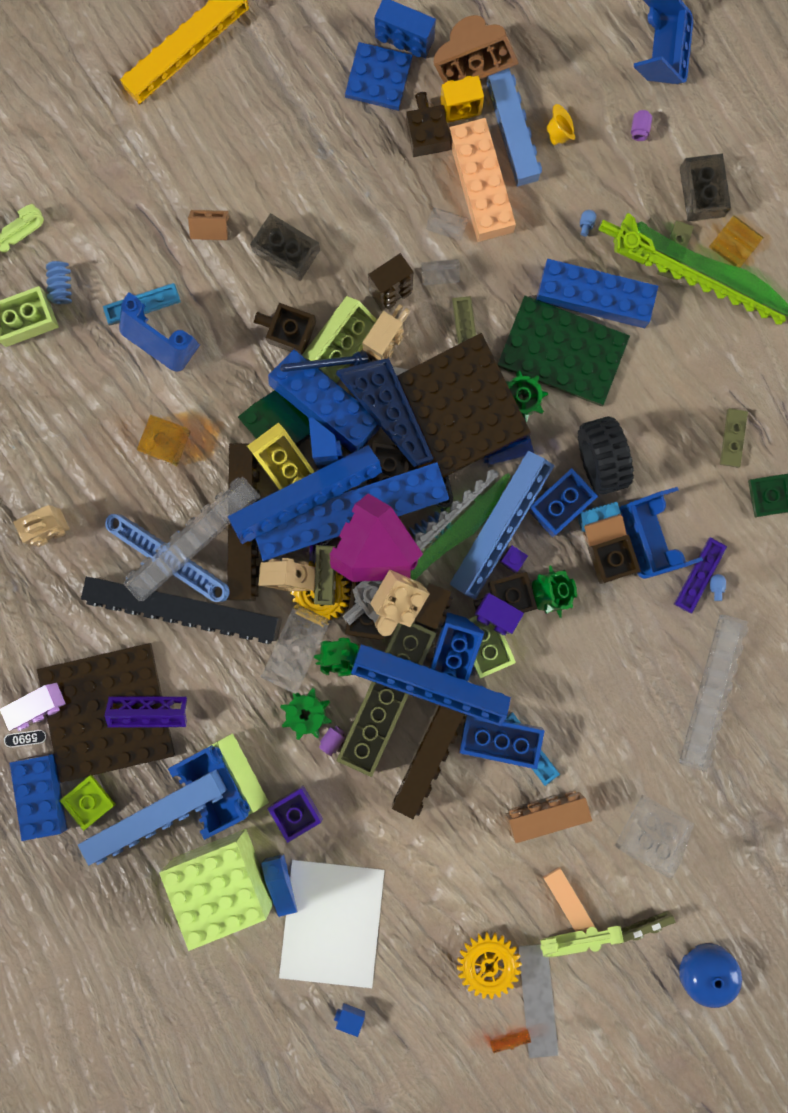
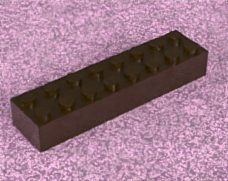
(242, 557)

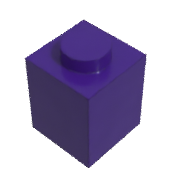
(513, 559)

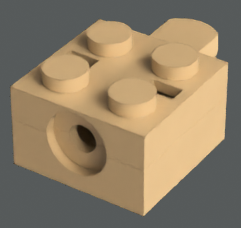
(385, 334)
(41, 526)
(287, 575)
(397, 602)

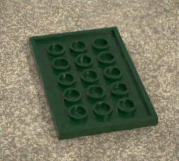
(563, 350)

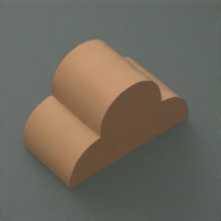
(474, 50)

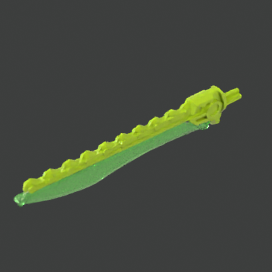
(639, 244)

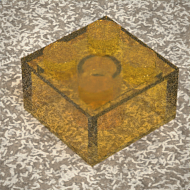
(163, 440)

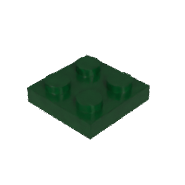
(769, 495)

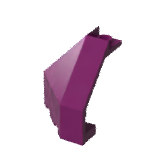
(374, 544)

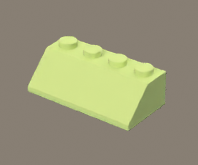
(341, 335)
(241, 773)

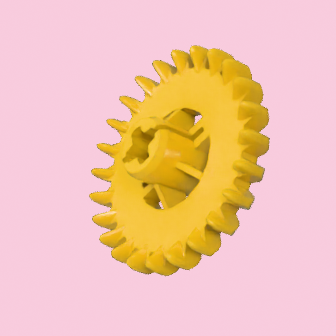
(326, 611)
(476, 980)

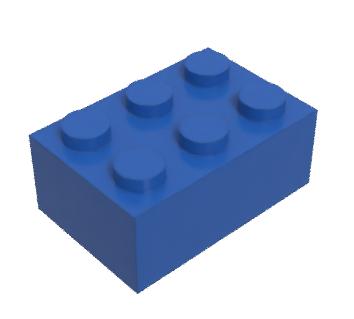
(404, 28)
(562, 502)

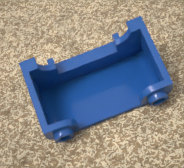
(171, 352)
(224, 812)

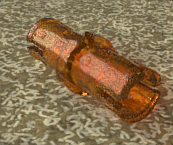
(510, 1041)

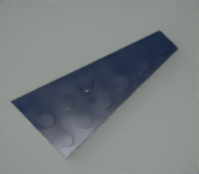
(382, 396)

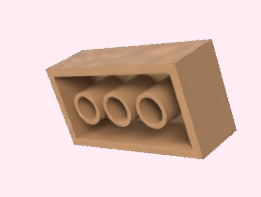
(548, 817)

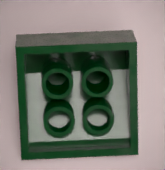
(273, 410)

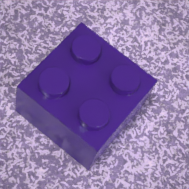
(498, 614)
(295, 813)

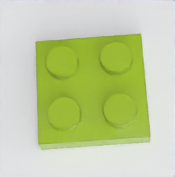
(87, 802)

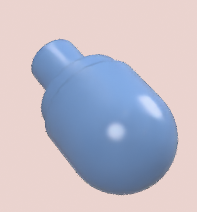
(587, 221)
(717, 586)

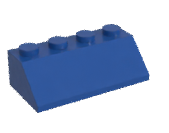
(324, 445)
(457, 647)

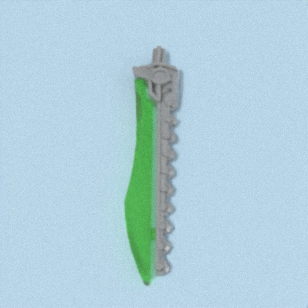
(460, 530)

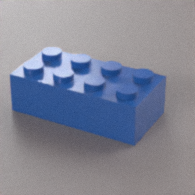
(510, 743)
(38, 797)

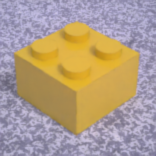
(462, 98)

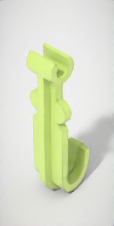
(29, 220)
(580, 941)

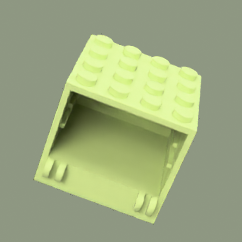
(217, 889)

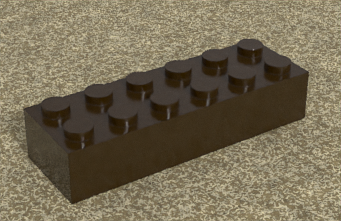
(427, 760)

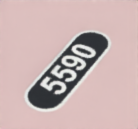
(25, 738)

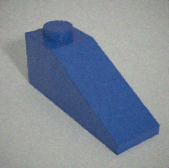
(279, 884)

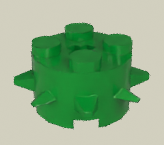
(531, 390)
(554, 591)
(337, 656)
(316, 718)

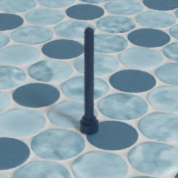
(357, 359)

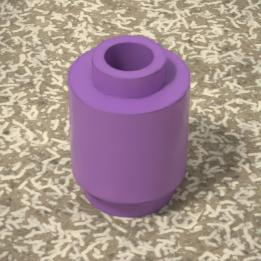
(641, 125)
(332, 740)

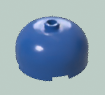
(710, 975)

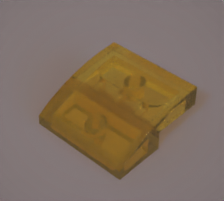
(736, 242)

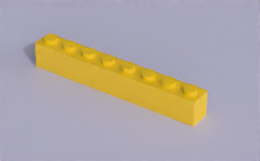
(181, 47)

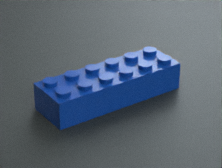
(597, 293)
(325, 402)

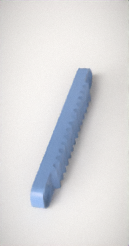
(147, 543)

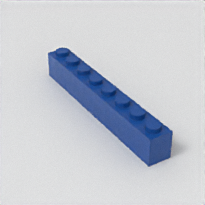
(305, 494)
(431, 685)

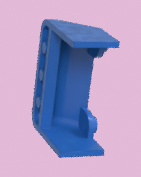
(671, 42)
(647, 537)

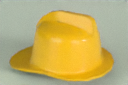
(560, 126)

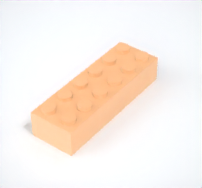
(481, 180)

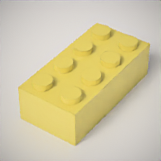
(280, 457)

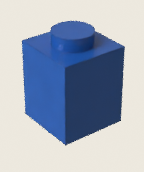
(349, 1019)

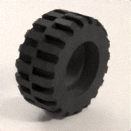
(605, 455)

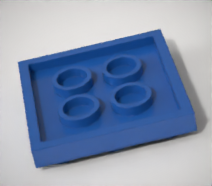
(378, 76)

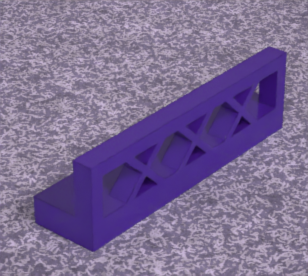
(145, 715)

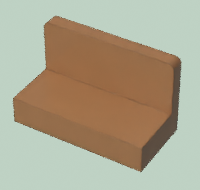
(208, 224)
(604, 530)

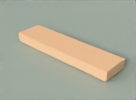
(568, 900)

